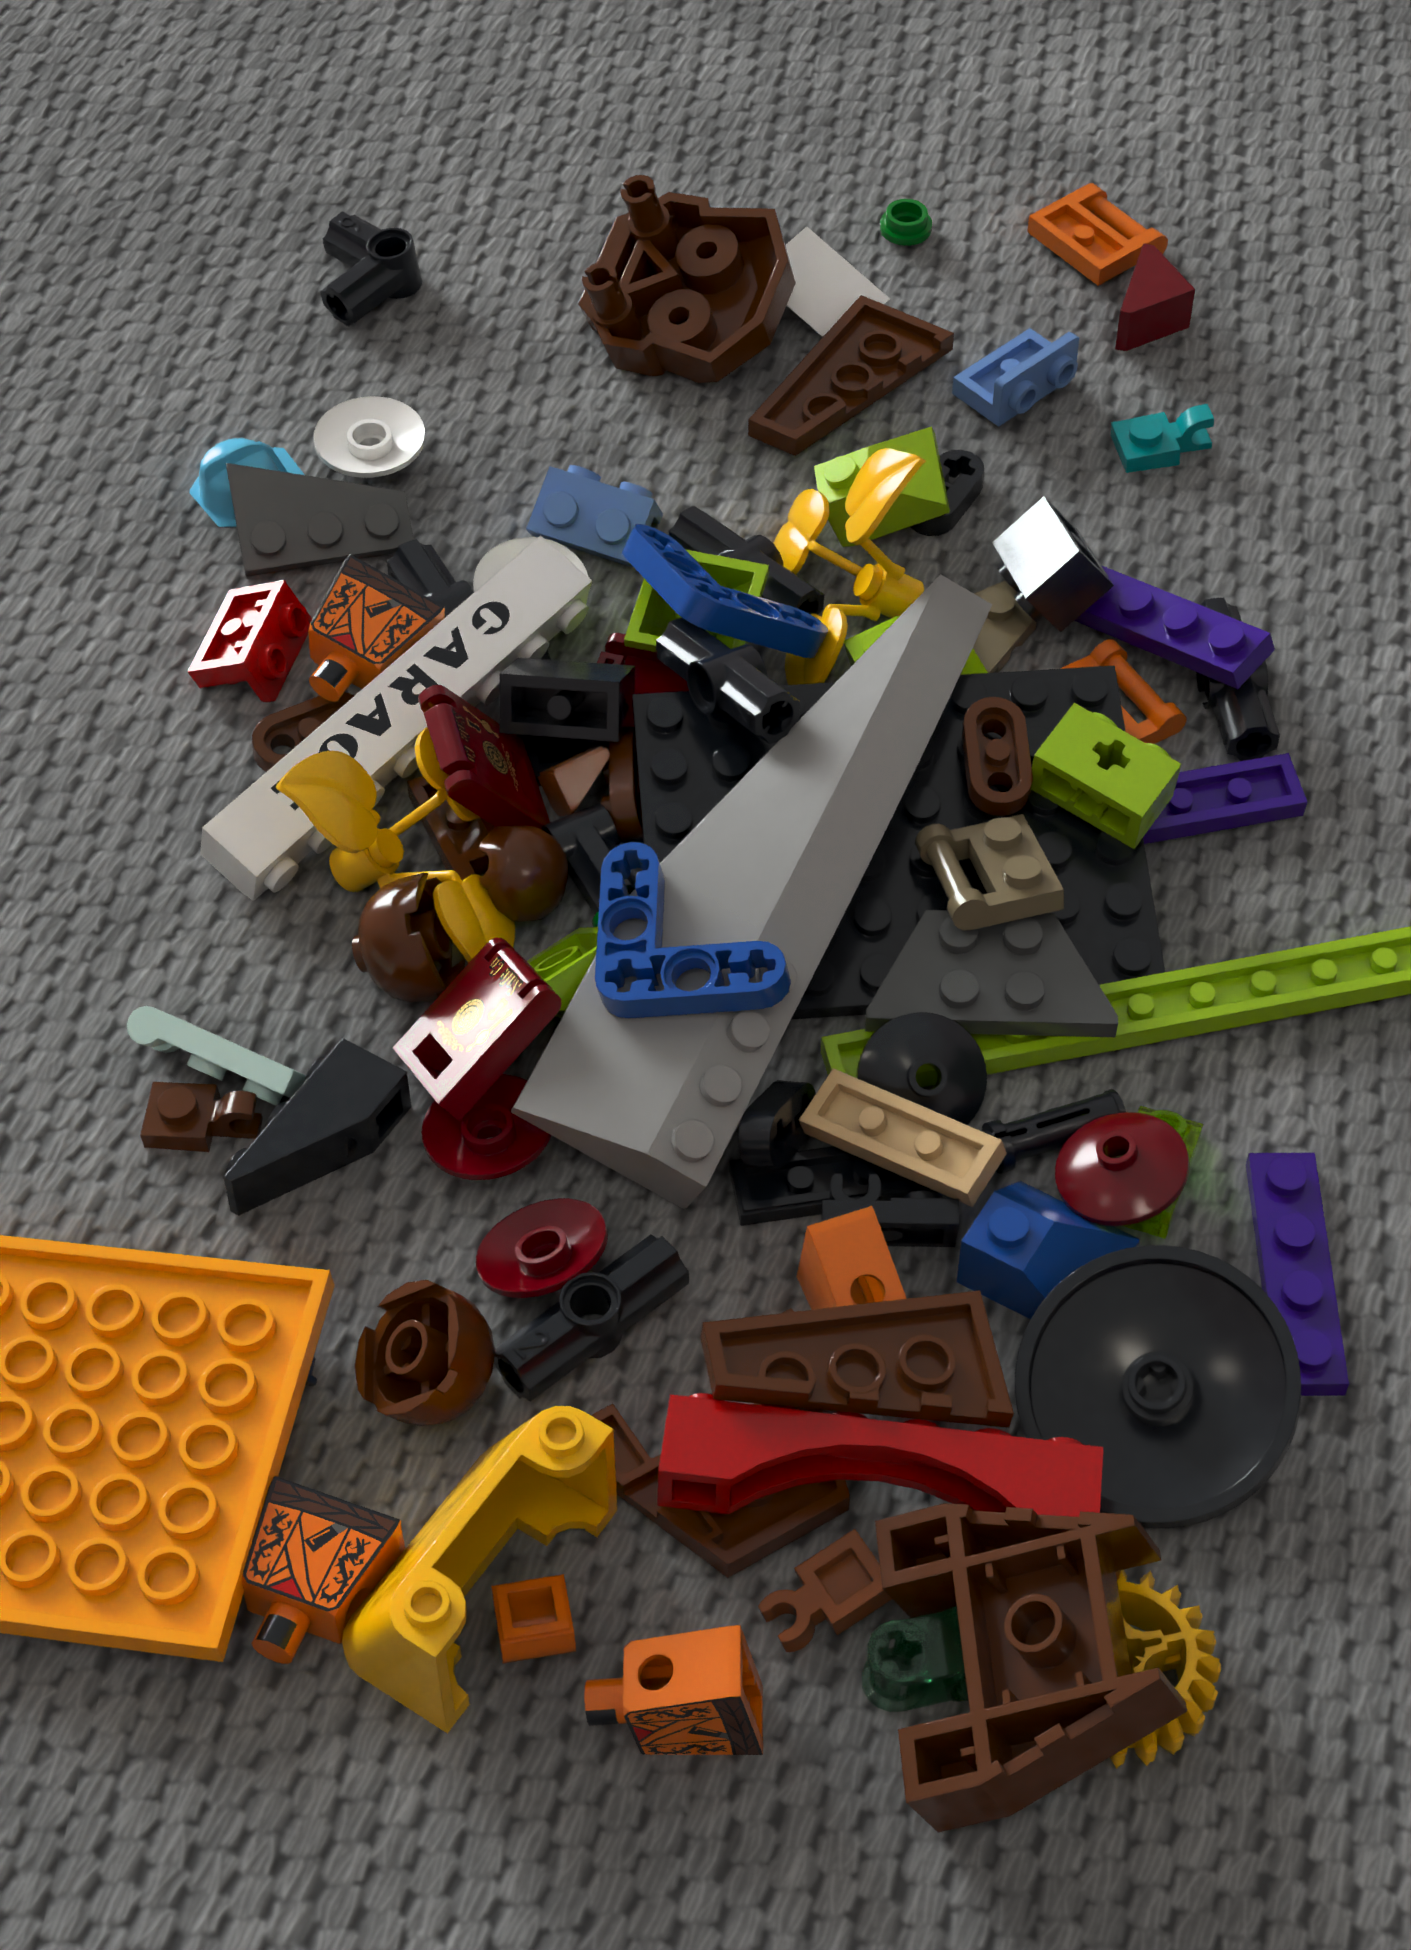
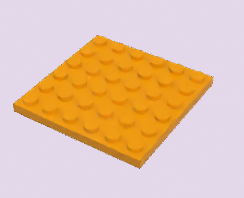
(142, 1436)

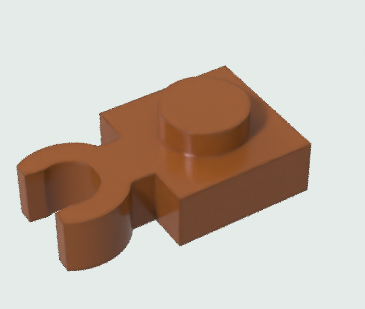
(838, 1587)

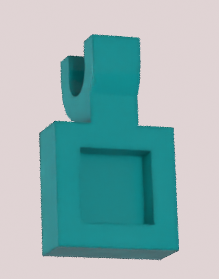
(1155, 443)

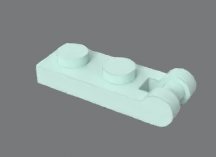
(213, 1053)

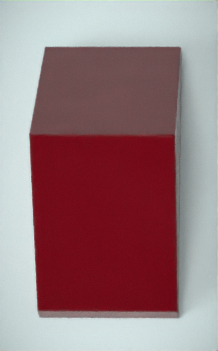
(1155, 301)

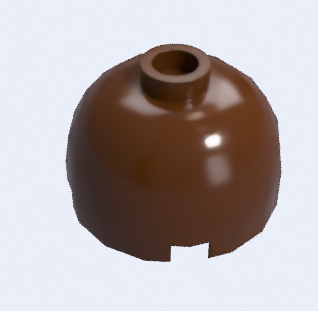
(403, 940)
(425, 1355)

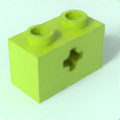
(1104, 775)

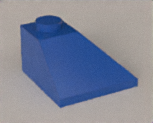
(1028, 1245)

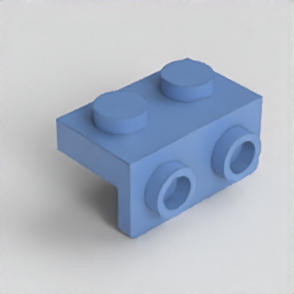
(1017, 375)
(590, 514)

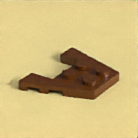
(723, 1539)

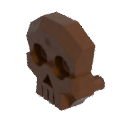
(659, 276)

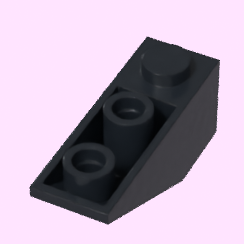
(329, 1122)

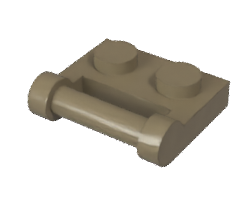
(1008, 864)

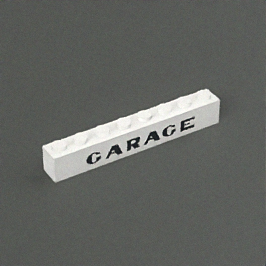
(508, 618)

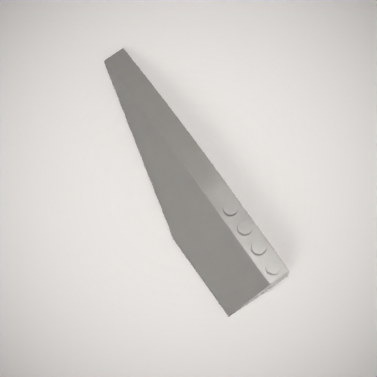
(759, 867)

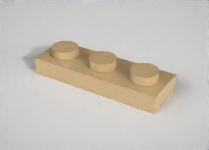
(903, 1137)

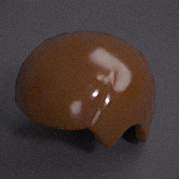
(524, 872)

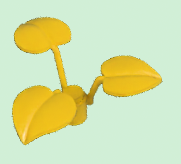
(880, 587)
(340, 804)

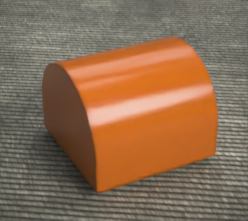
(533, 1618)

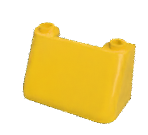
(536, 1479)

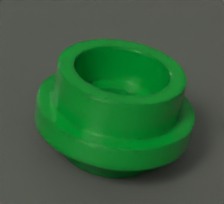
(906, 222)

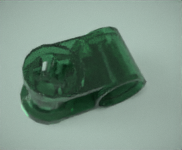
(928, 1660)

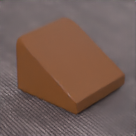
(571, 779)

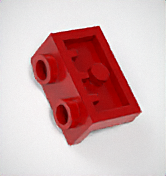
(253, 640)

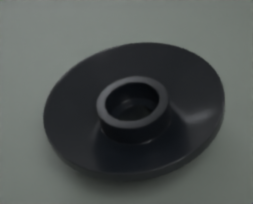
(930, 1039)

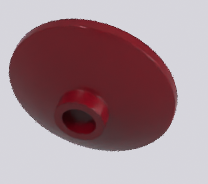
(463, 1145)
(1125, 1187)
(541, 1247)

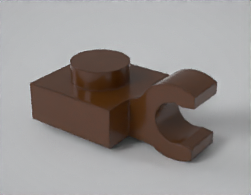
(192, 1113)

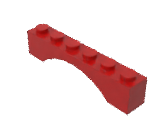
(734, 1452)

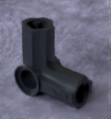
(380, 264)

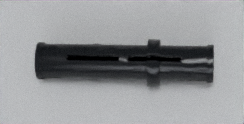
(1049, 1128)

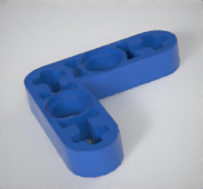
(718, 608)
(646, 958)

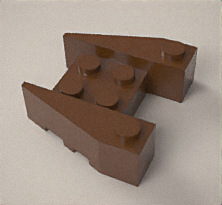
(1037, 1648)

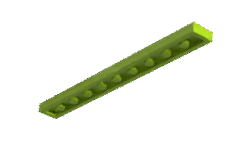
(1198, 1002)

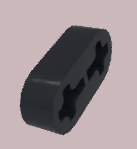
(959, 494)
(771, 1124)

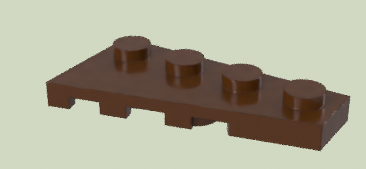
(846, 372)
(874, 1358)

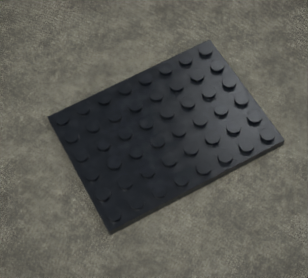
(1109, 910)

